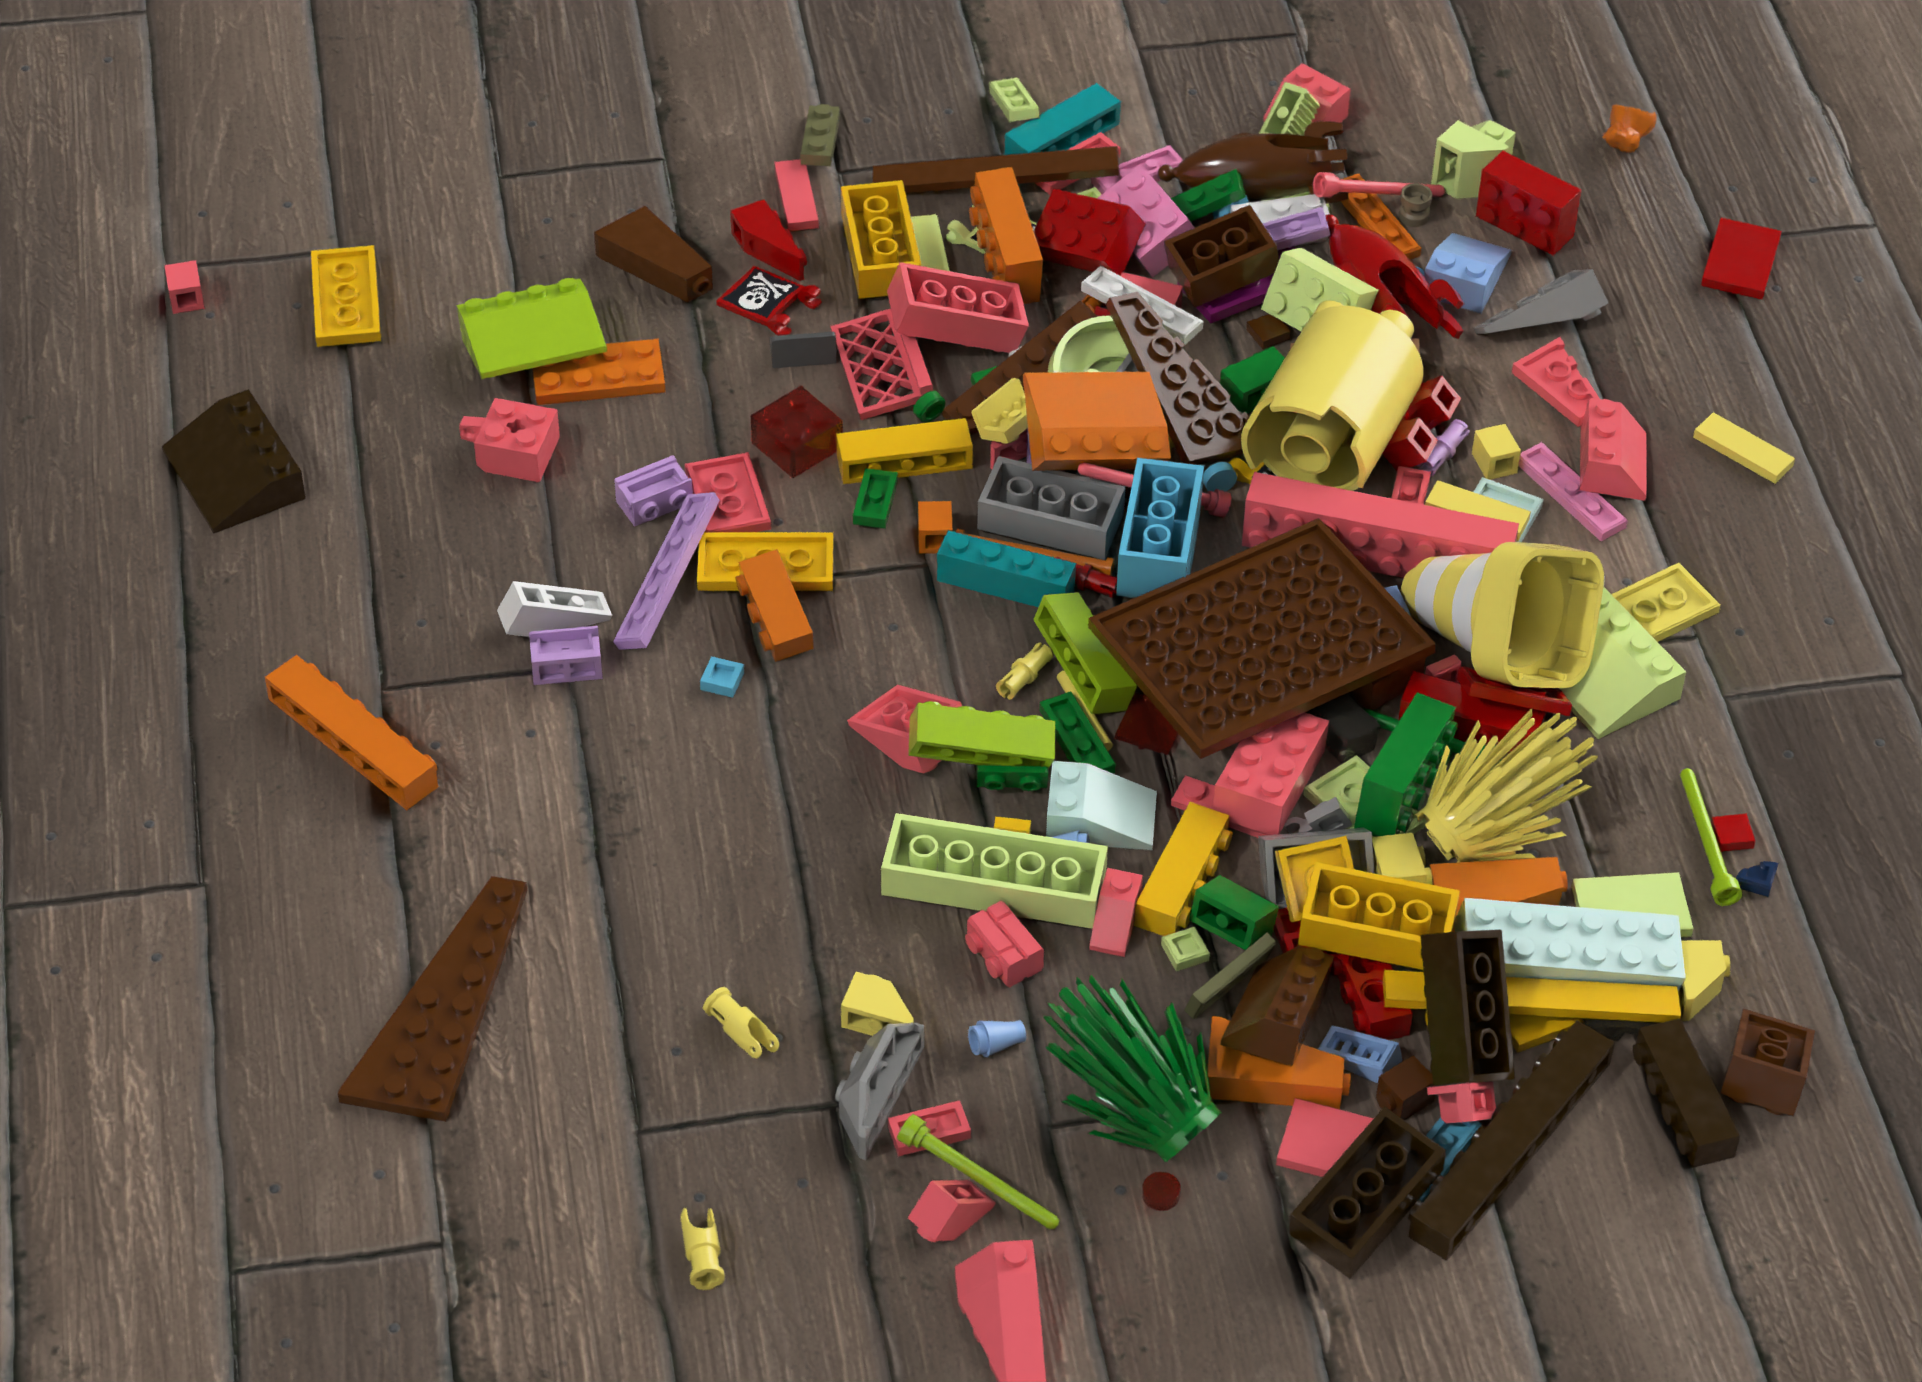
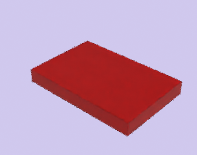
(1741, 258)
(1536, 698)

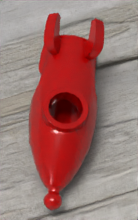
(1393, 274)

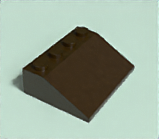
(234, 463)

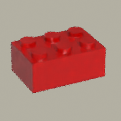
(1528, 202)
(1087, 232)

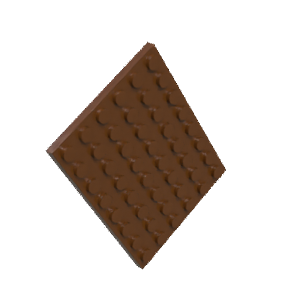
(1260, 637)

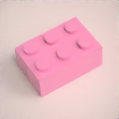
(1156, 209)

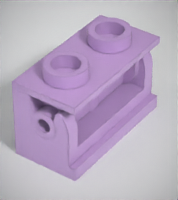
(652, 490)
(565, 655)

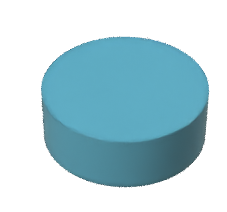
(1219, 476)

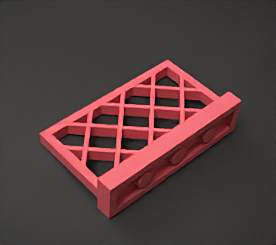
(910, 360)

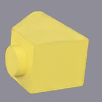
(1704, 974)
(872, 1005)

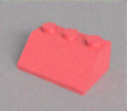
(1612, 451)

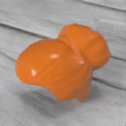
(1628, 127)

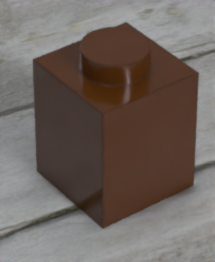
(1405, 1088)

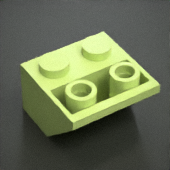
(1461, 157)

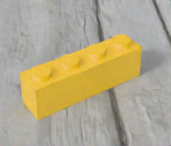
(905, 449)
(1182, 869)

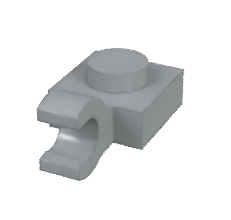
(1324, 817)

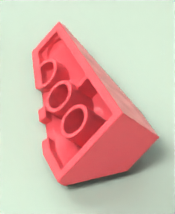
(1002, 1304)

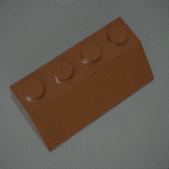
(1280, 1005)

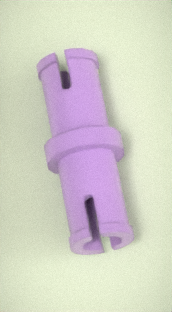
(1446, 446)

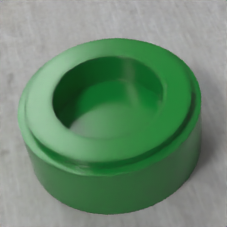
(929, 406)

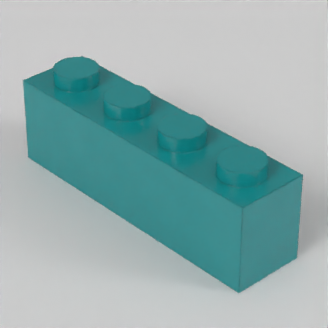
(1066, 123)
(1002, 569)

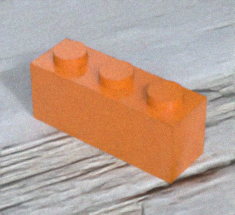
(774, 606)

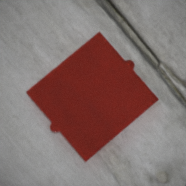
(1146, 726)

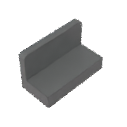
(803, 349)

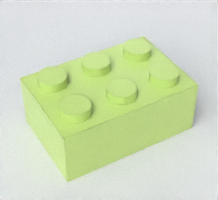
(1305, 282)

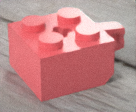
(513, 438)

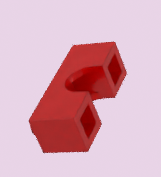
(1413, 439)

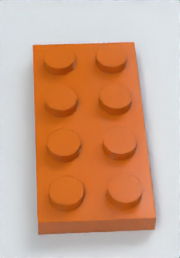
(622, 371)

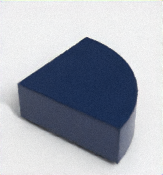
(1758, 878)

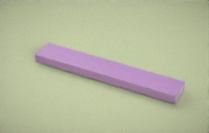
(666, 571)

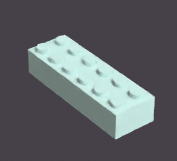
(1581, 942)

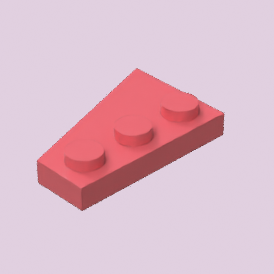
(1556, 380)

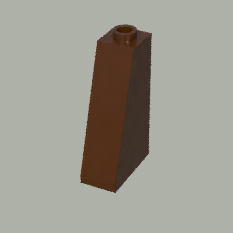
(655, 254)

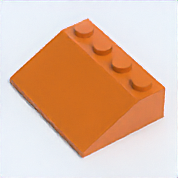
(1093, 420)

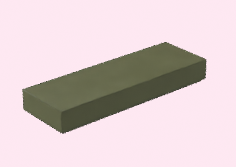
(1230, 976)

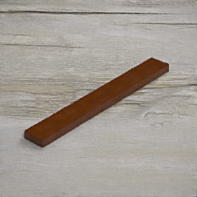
(1026, 167)

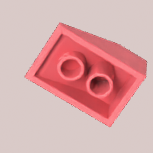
(887, 725)

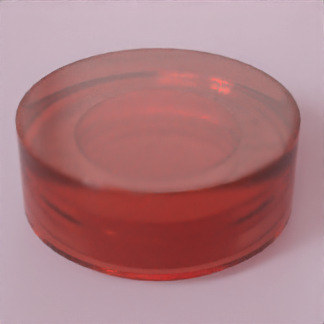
(1161, 1191)

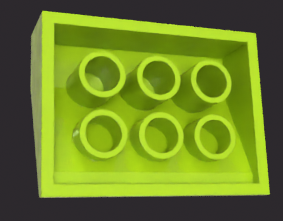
(530, 328)

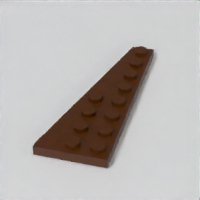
(428, 1039)

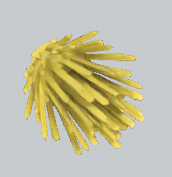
(1485, 808)

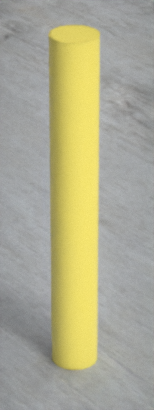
(1067, 686)

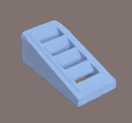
(1384, 1053)

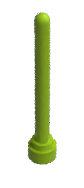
(1724, 886)
(917, 1134)

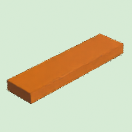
(1375, 216)

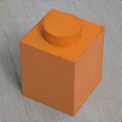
(933, 524)

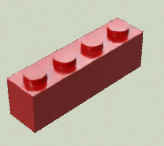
(1494, 716)

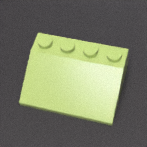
(1626, 674)

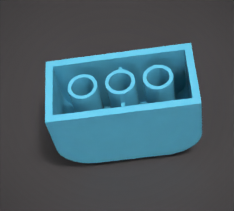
(1159, 526)

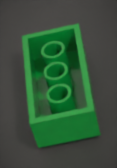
(1406, 767)

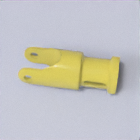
(740, 1023)
(703, 1251)

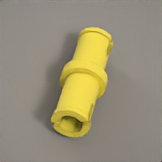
(1024, 671)

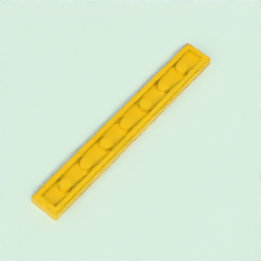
(1556, 998)

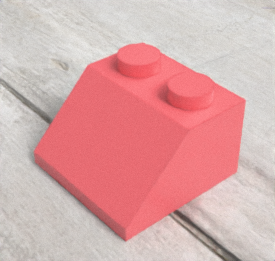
(1330, 94)

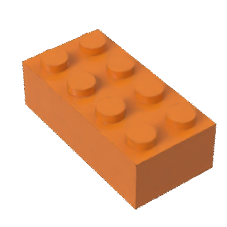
(1006, 232)

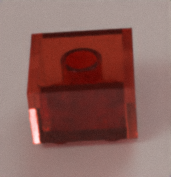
(796, 431)

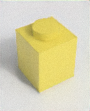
(1496, 452)

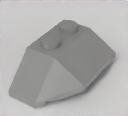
(877, 1082)

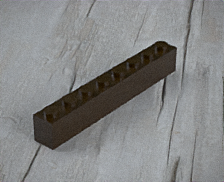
(1510, 1140)

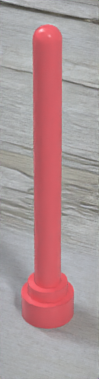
(1328, 185)
(1215, 502)

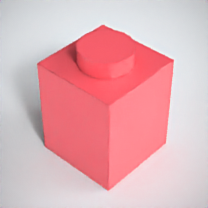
(184, 287)

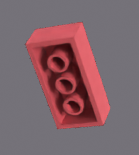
(957, 308)
(1270, 773)

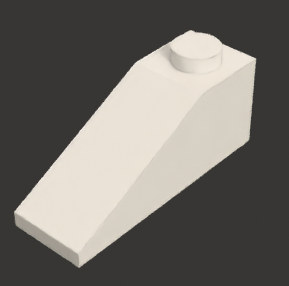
(546, 607)

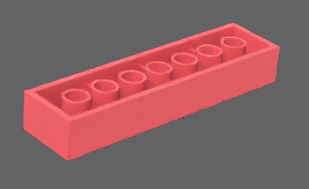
(1379, 531)

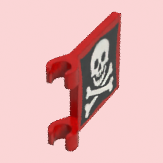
(765, 296)

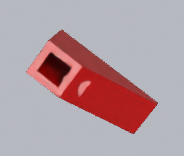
(764, 238)

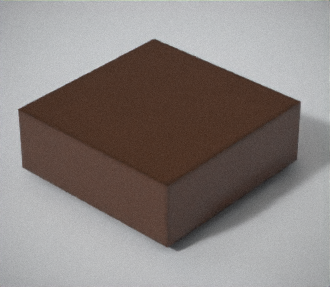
(1268, 330)

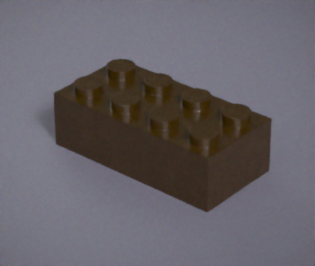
(1467, 1007)
(1367, 1192)

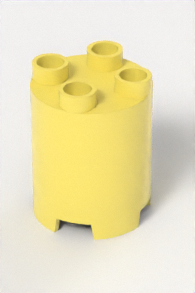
(1336, 397)

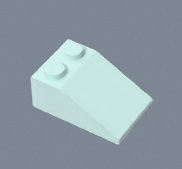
(1100, 804)

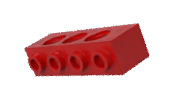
(1363, 989)

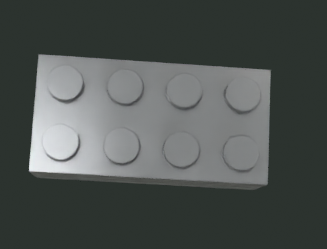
(1051, 508)

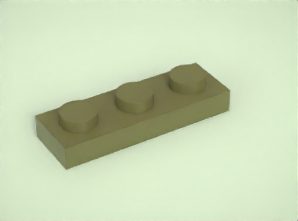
(820, 135)

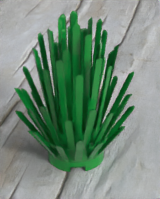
(1134, 1071)

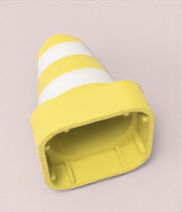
(1518, 610)

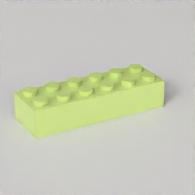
(984, 865)

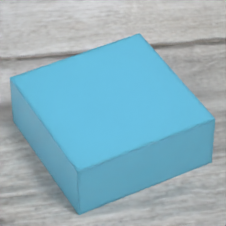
(722, 677)

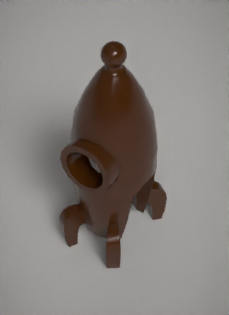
(1267, 162)

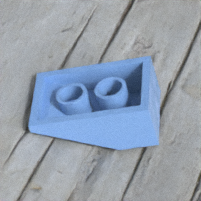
(1469, 267)

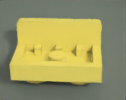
(1002, 414)

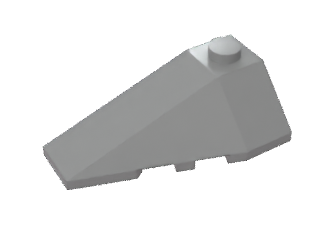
(1563, 299)

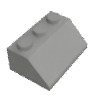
(1359, 843)

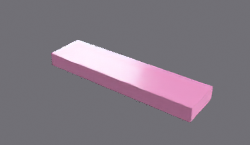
(1564, 487)

